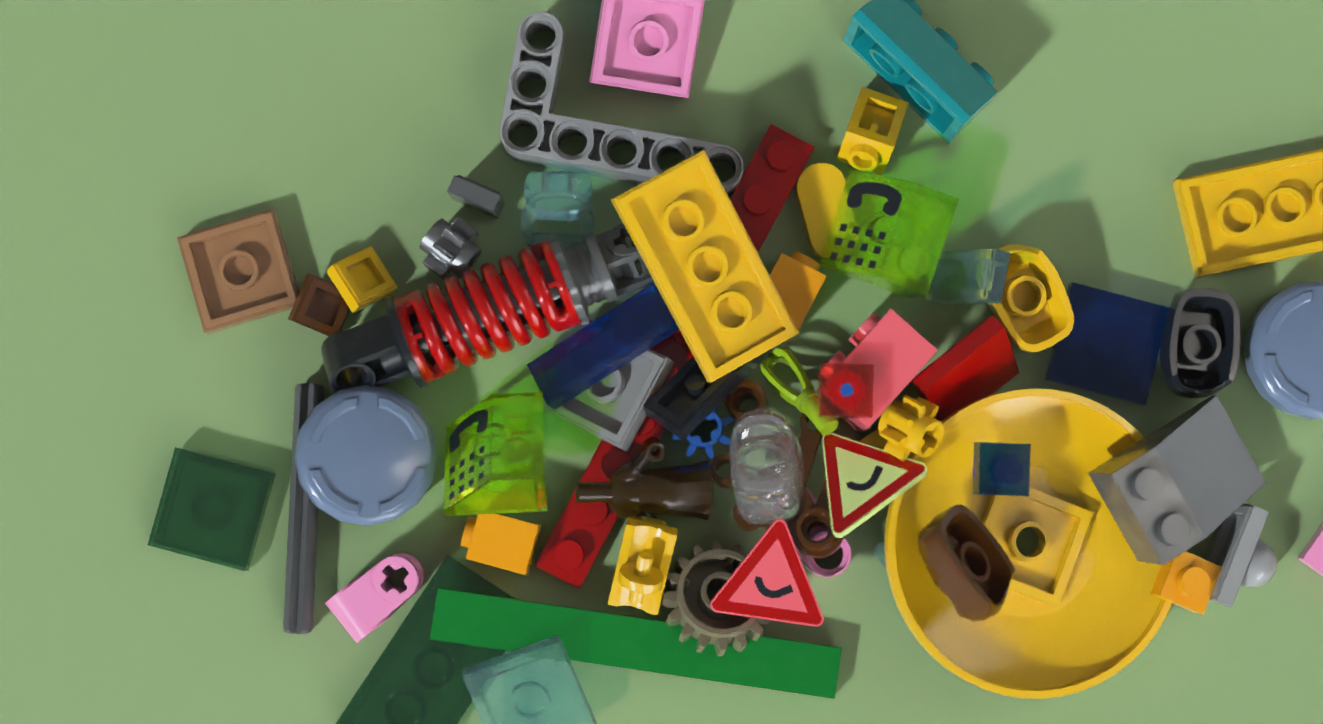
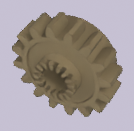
(692, 606)

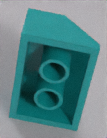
(920, 64)

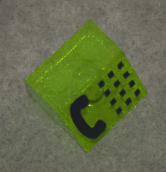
(888, 233)
(498, 457)

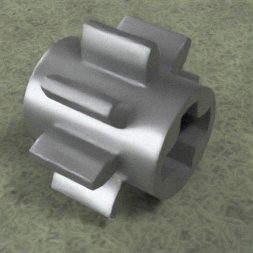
(450, 247)

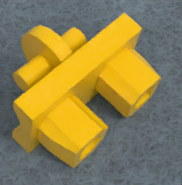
(643, 564)

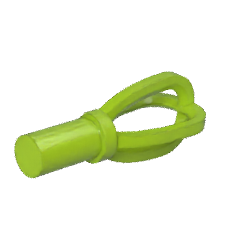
(808, 400)

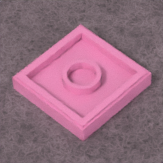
(647, 45)

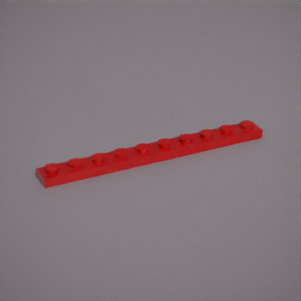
(758, 203)

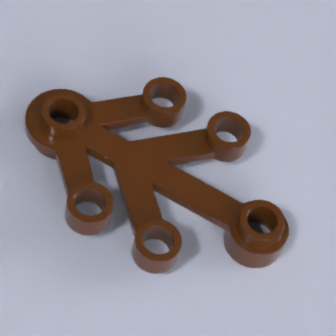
(809, 513)

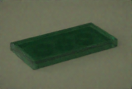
(418, 676)

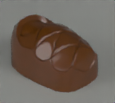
(966, 562)

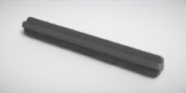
(301, 529)

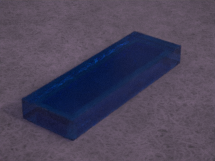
(603, 346)

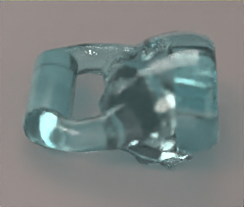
(557, 198)

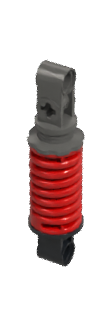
(485, 312)

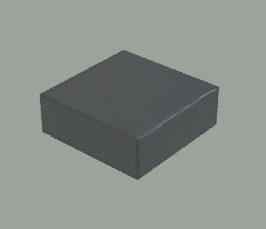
(476, 196)

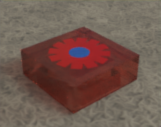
(846, 390)

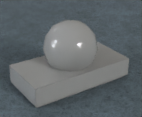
(1241, 554)

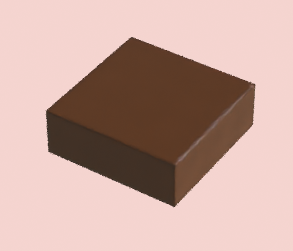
(319, 306)

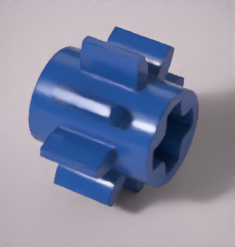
(715, 435)

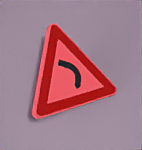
(770, 583)

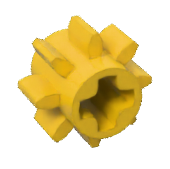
(907, 427)

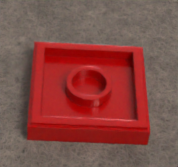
(969, 369)

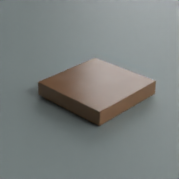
(239, 271)

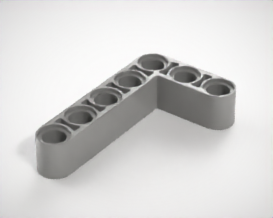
(600, 137)

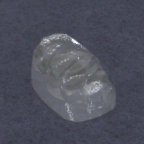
(766, 467)

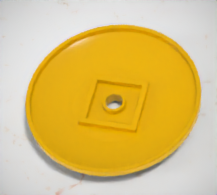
(1076, 602)

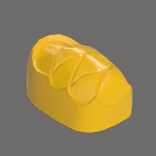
(1033, 300)

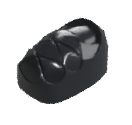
(1200, 343)

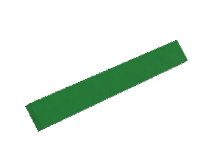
(633, 643)

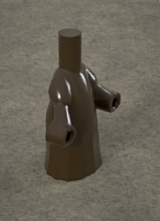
(656, 491)

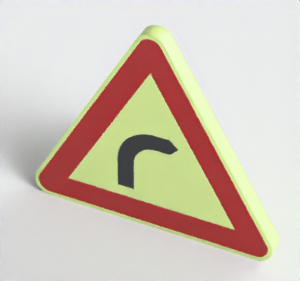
(863, 480)

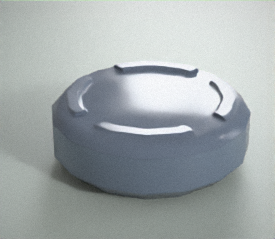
(1287, 350)
(365, 455)

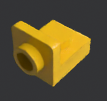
(872, 131)

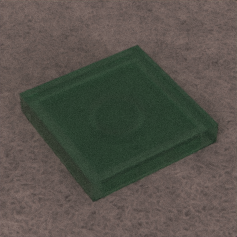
(211, 509)

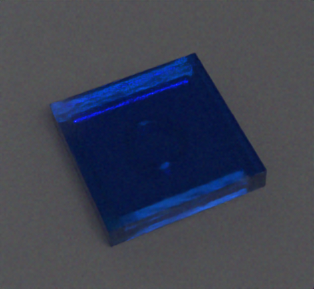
(1110, 345)

